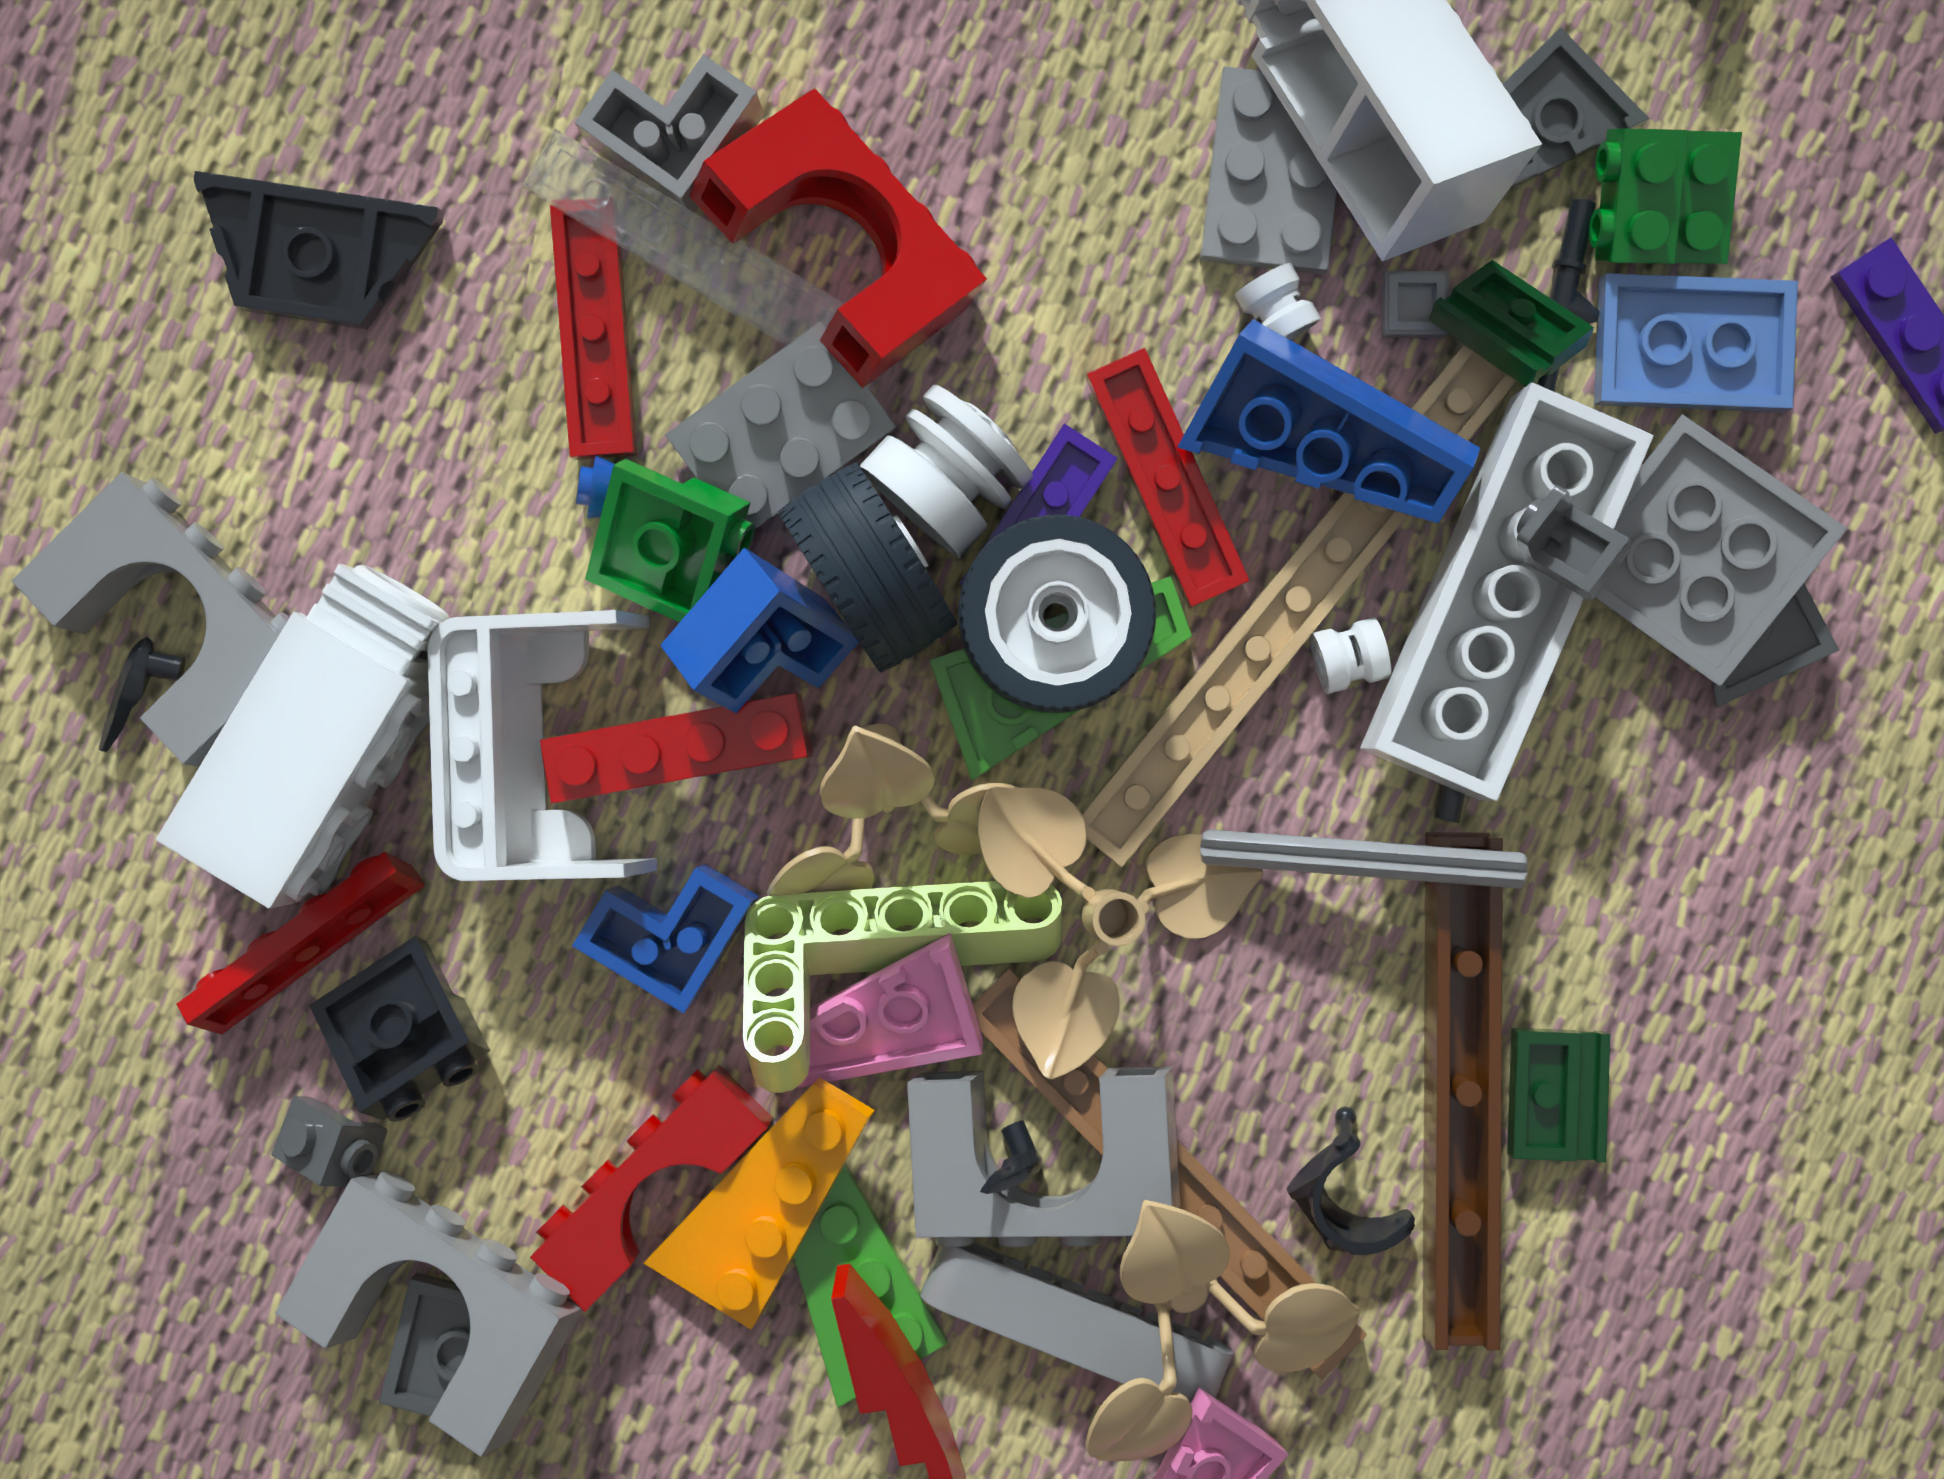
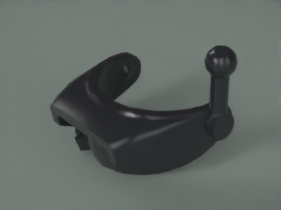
(1336, 1226)

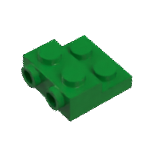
(1665, 196)
(665, 538)

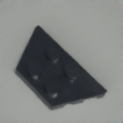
(313, 248)

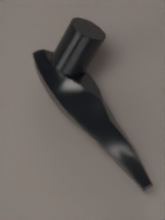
(132, 684)
(1022, 1164)

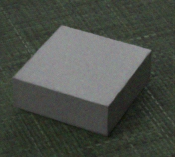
(1409, 303)

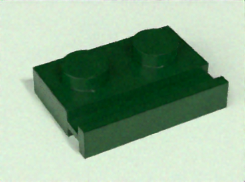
(1511, 324)
(1558, 1094)

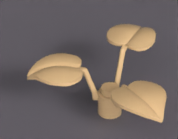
(872, 777)
(1028, 842)
(1175, 1266)

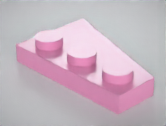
(896, 1019)
(1221, 1446)

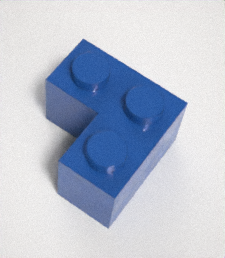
(752, 625)
(671, 951)

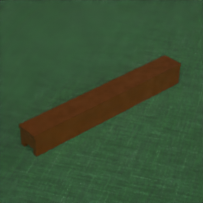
(1462, 1106)

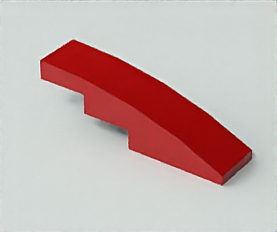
(892, 1378)

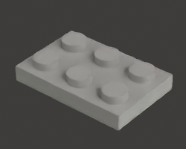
(1265, 185)
(781, 427)

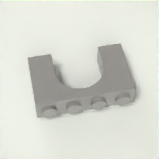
(137, 534)
(955, 1162)
(513, 1314)

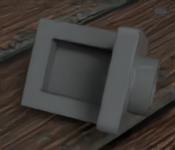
(1570, 544)
(326, 1143)

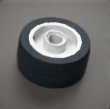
(1064, 564)
(868, 566)

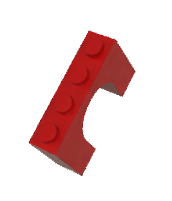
(817, 159)

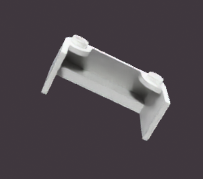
(489, 752)

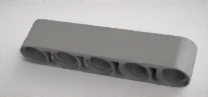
(1066, 1322)

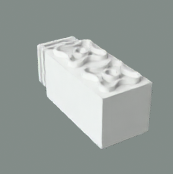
(1395, 112)
(311, 741)

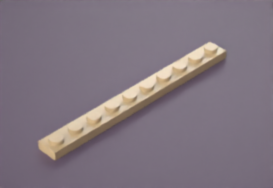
(1271, 631)

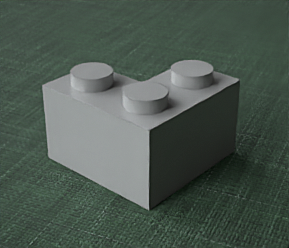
(671, 141)

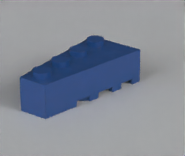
(1326, 428)

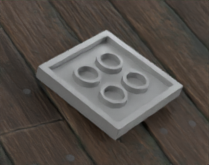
(1712, 550)

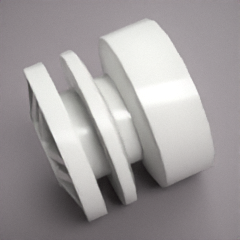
(947, 470)

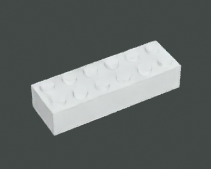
(1489, 617)

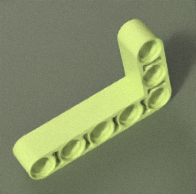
(869, 948)

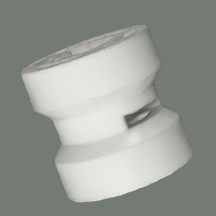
(1275, 302)
(1350, 655)

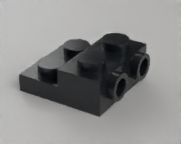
(399, 1032)

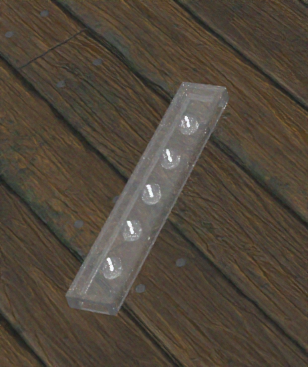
(677, 240)

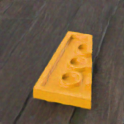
(758, 1215)

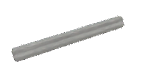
(1364, 858)

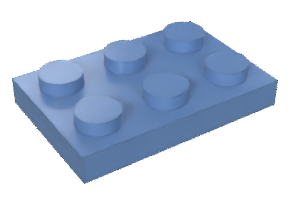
(1695, 342)

